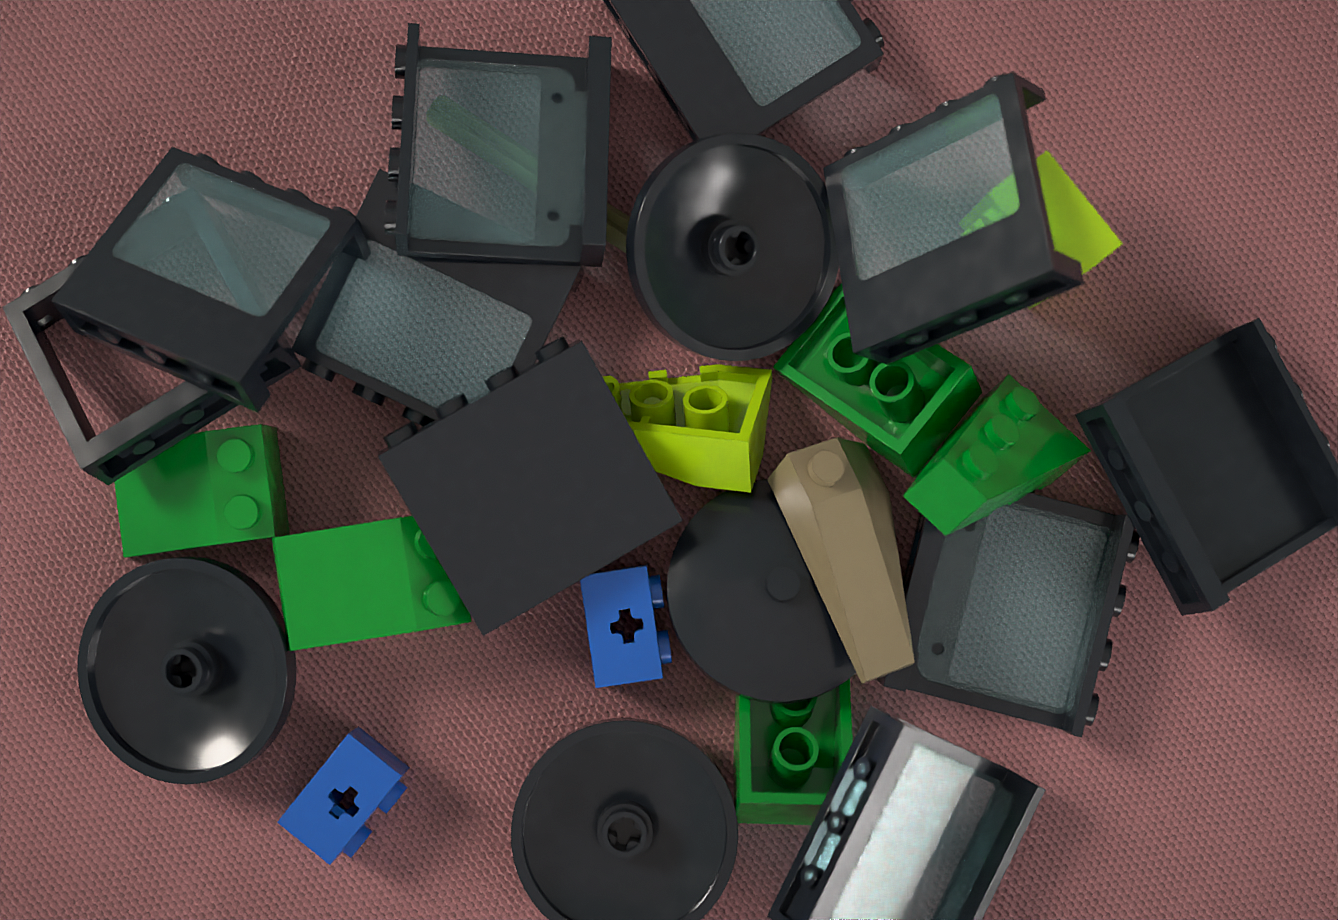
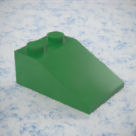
(893, 407)
(205, 493)
(362, 584)
(788, 756)

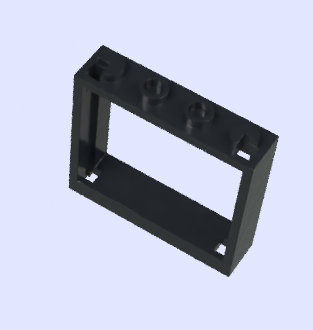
(141, 433)

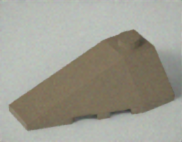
(850, 547)

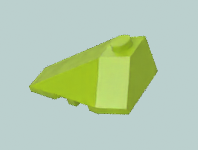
(701, 425)

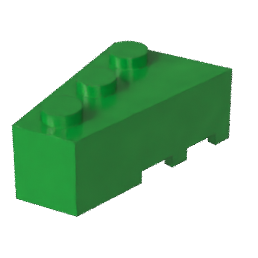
(994, 458)

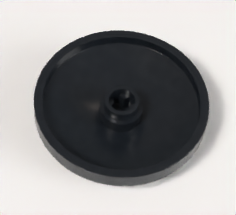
(732, 246)
(750, 603)
(186, 669)
(624, 825)

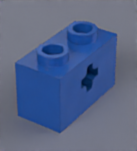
(613, 657)
(318, 816)

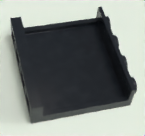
(1217, 465)
(528, 484)

